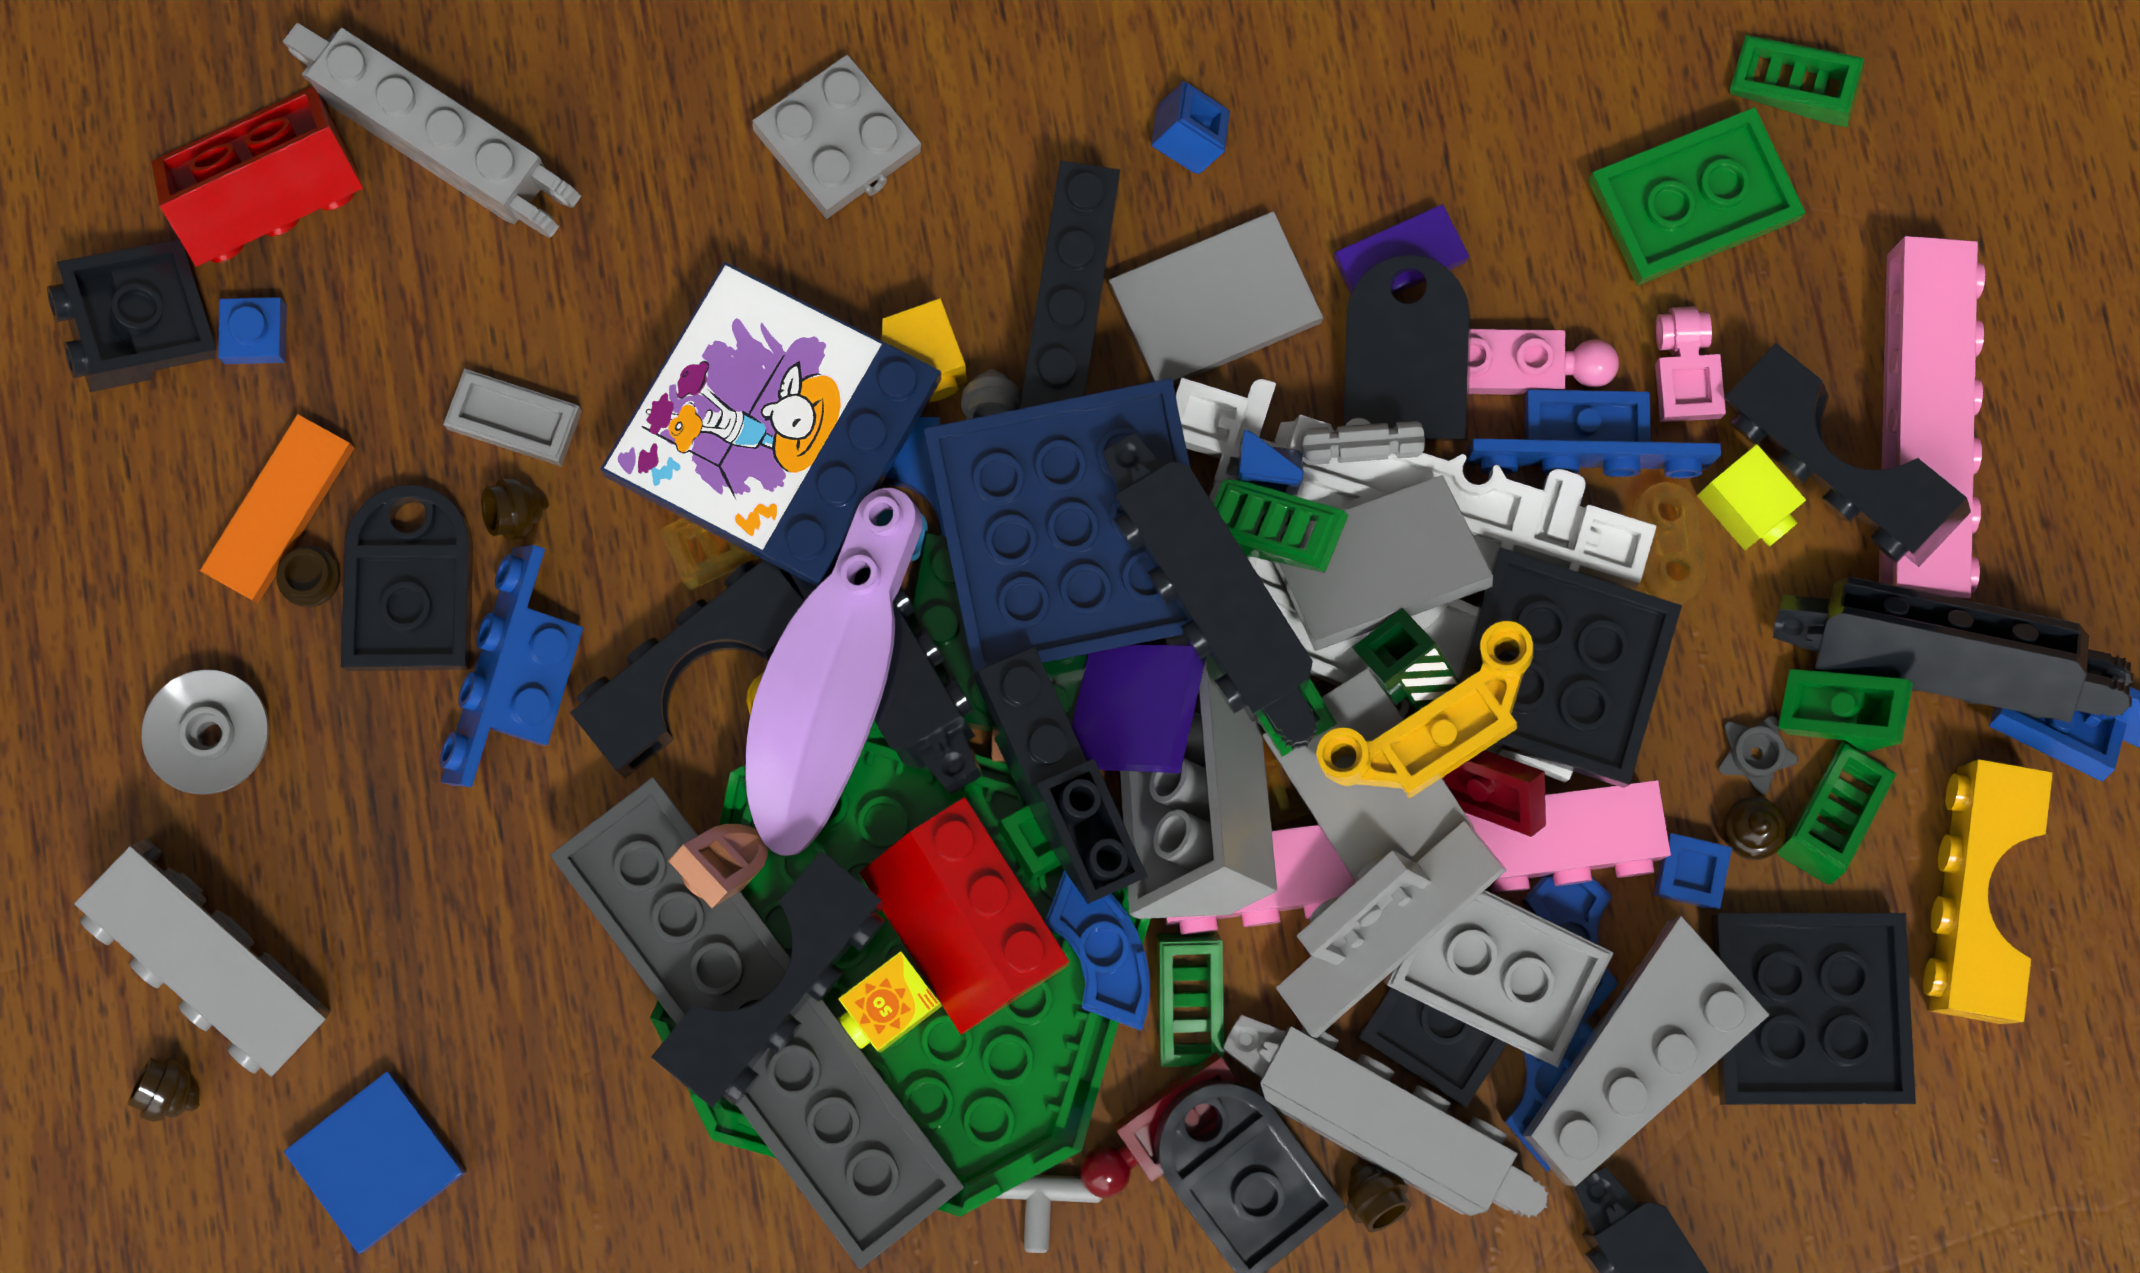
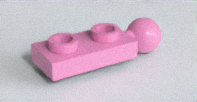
(1535, 360)

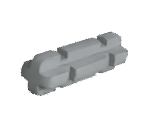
(1362, 442)

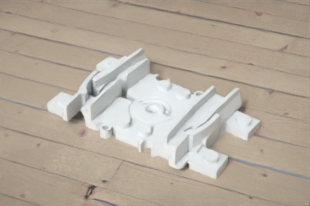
(1499, 514)

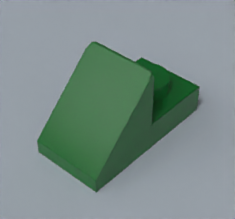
(1847, 707)

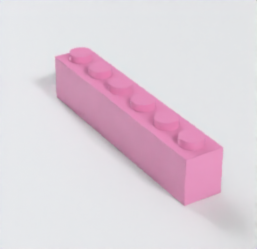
(1934, 393)

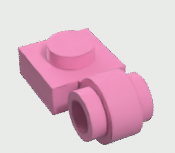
(1689, 382)

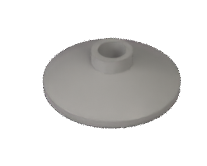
(176, 727)

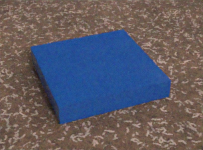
(375, 1162)

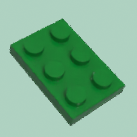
(1696, 196)

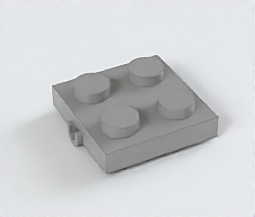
(837, 137)

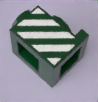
(1406, 661)

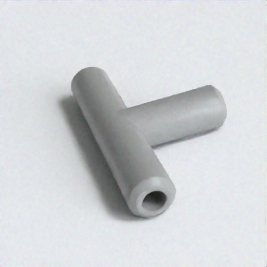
(1038, 1194)

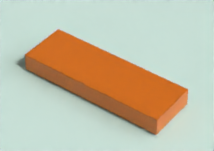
(277, 508)

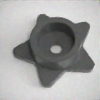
(1773, 753)

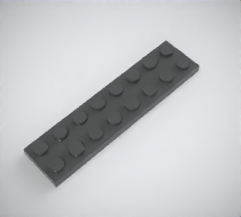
(817, 1098)

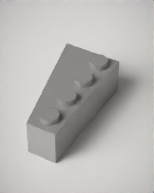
(201, 959)
(1652, 1044)

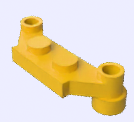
(1443, 731)

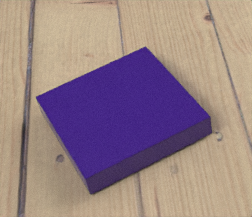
(1138, 707)

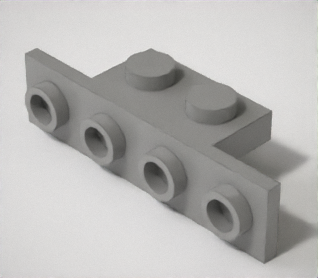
(1383, 922)

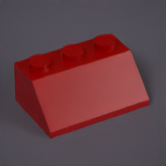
(255, 177)
(964, 916)

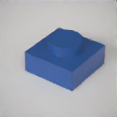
(252, 330)
(1693, 872)

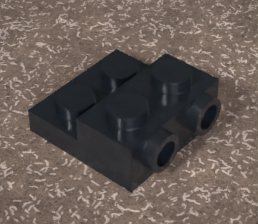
(130, 314)

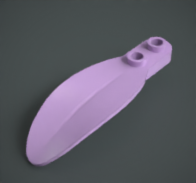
(828, 679)

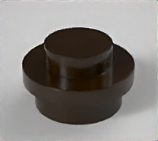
(308, 576)

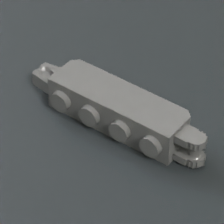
(429, 127)
(1382, 1122)

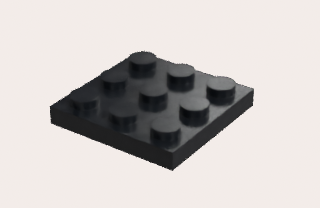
(1591, 665)
(1833, 1008)

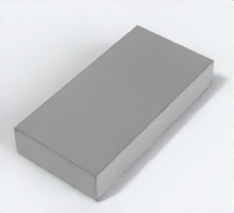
(513, 417)

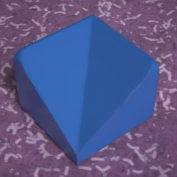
(1190, 128)
(1269, 466)

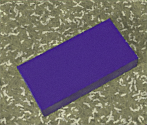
(1424, 235)

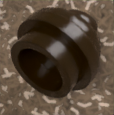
(511, 508)
(1754, 828)
(163, 1091)
(1376, 1197)

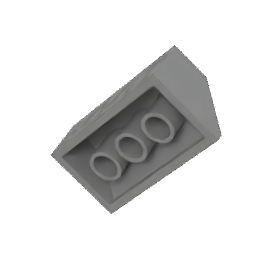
(1206, 828)

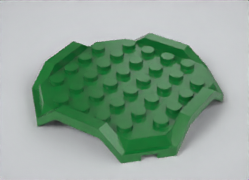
(1004, 1092)

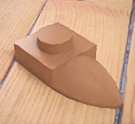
(720, 861)

